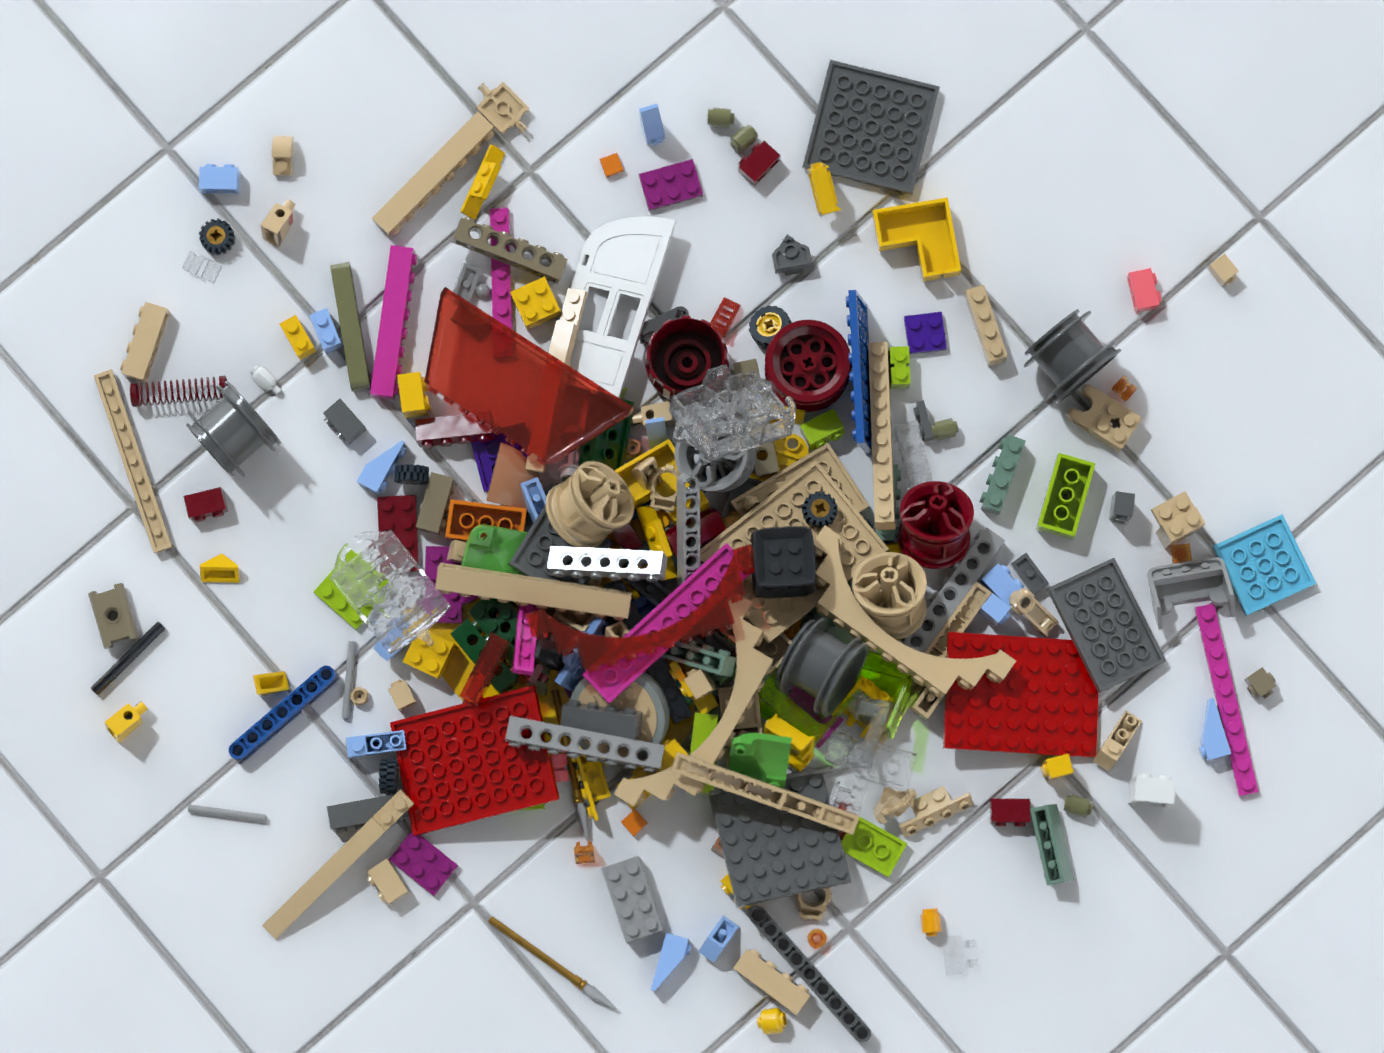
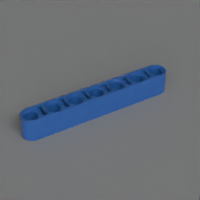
(273, 716)

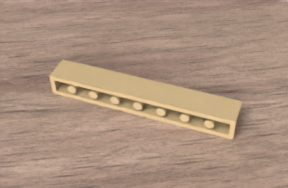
(434, 175)

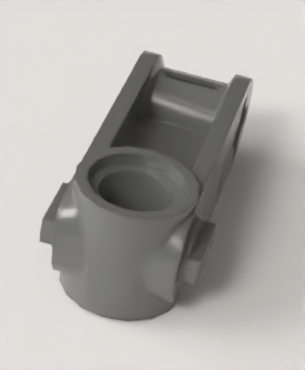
(656, 323)

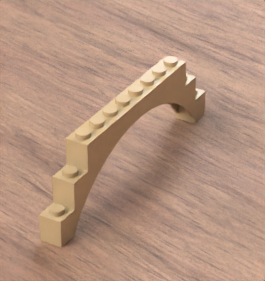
(926, 669)
(750, 670)

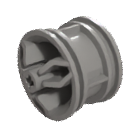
(742, 469)

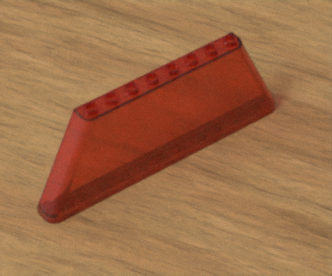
(515, 384)

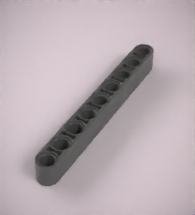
(818, 979)

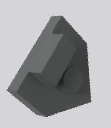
(791, 257)

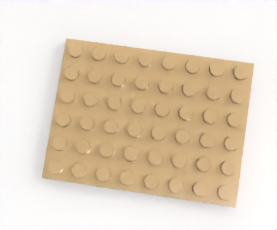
(784, 509)

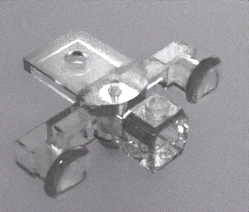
(868, 757)

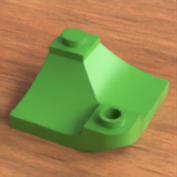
(492, 550)
(761, 757)

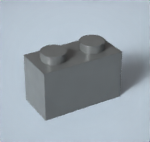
(345, 421)
(1122, 507)

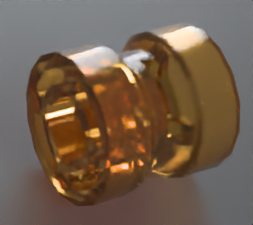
(1121, 385)

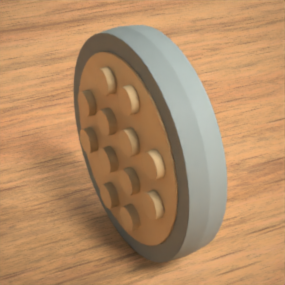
(645, 697)

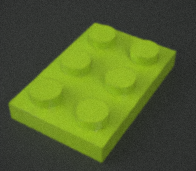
(874, 847)

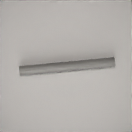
(349, 679)
(824, 769)
(226, 813)

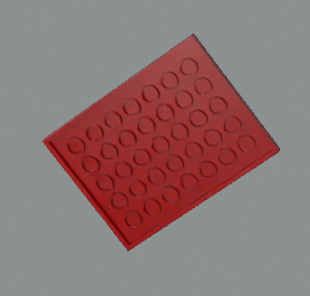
(1039, 706)
(465, 770)

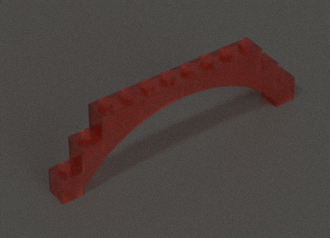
(601, 650)

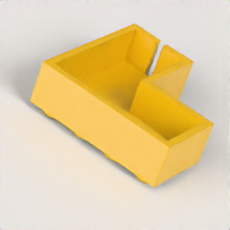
(928, 227)
(663, 454)

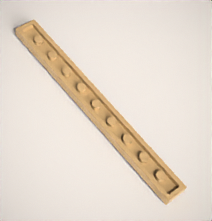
(133, 461)

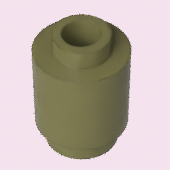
(720, 117)
(743, 138)
(944, 429)
(1078, 806)

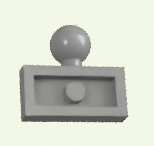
(467, 283)

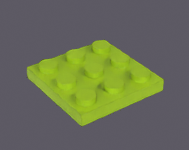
(336, 600)

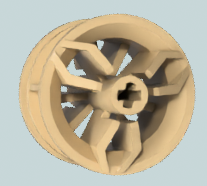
(589, 505)
(900, 588)

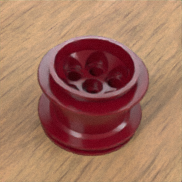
(803, 335)

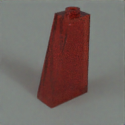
(485, 670)

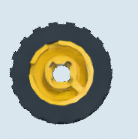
(763, 319)

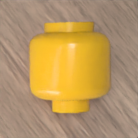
(772, 1021)

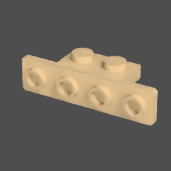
(934, 808)

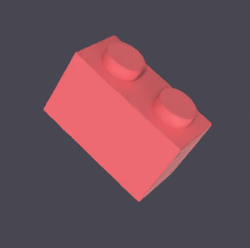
(1143, 290)

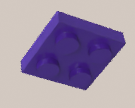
(925, 332)

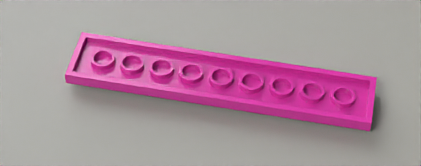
(679, 604)

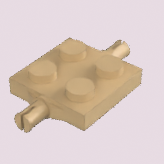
(502, 108)

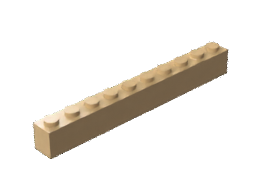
(881, 436)
(533, 590)

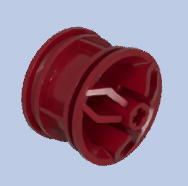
(935, 524)

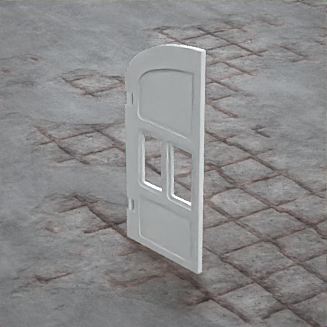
(624, 261)

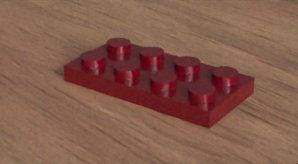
(400, 516)

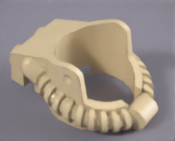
(657, 501)
(893, 803)
(814, 910)

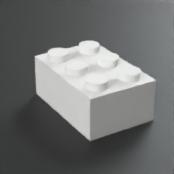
(1152, 791)

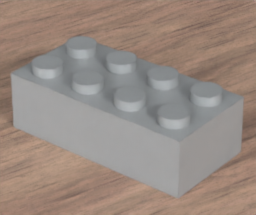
(632, 899)

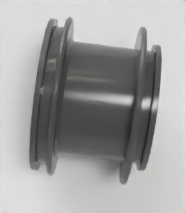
(1070, 354)
(232, 430)
(822, 665)

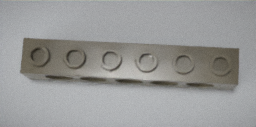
(516, 259)
(770, 465)

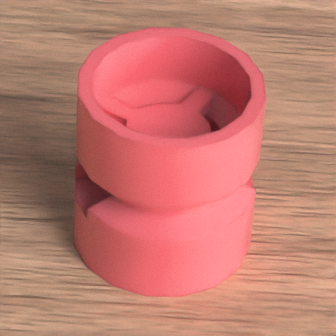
(559, 762)

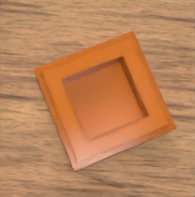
(611, 165)
(634, 822)

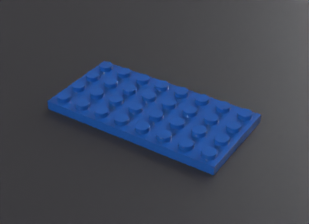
(860, 363)

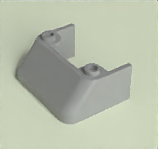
(1187, 582)

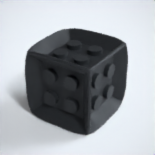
(783, 562)

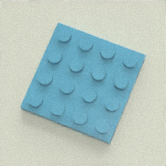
(1264, 565)

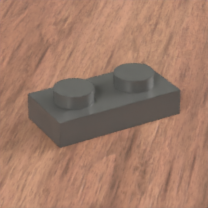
(921, 413)
(1029, 573)

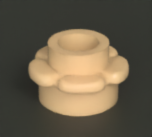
(637, 451)
(750, 502)
(364, 696)

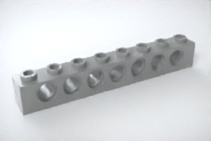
(993, 543)
(653, 751)

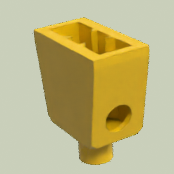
(119, 726)

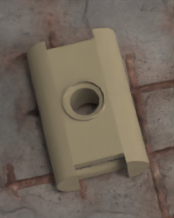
(123, 626)

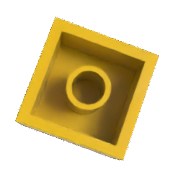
(535, 303)
(413, 396)
(432, 658)

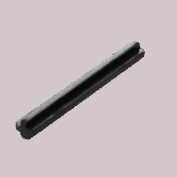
(128, 658)

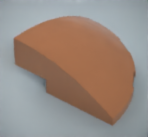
(507, 477)

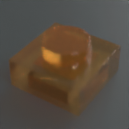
(1180, 553)

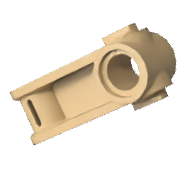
(1032, 611)

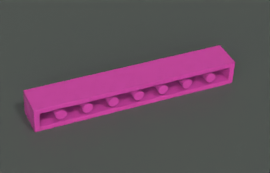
(392, 322)

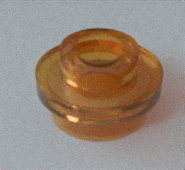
(821, 933)

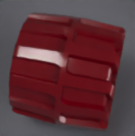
(681, 341)

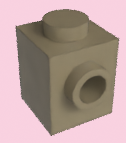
(1260, 683)

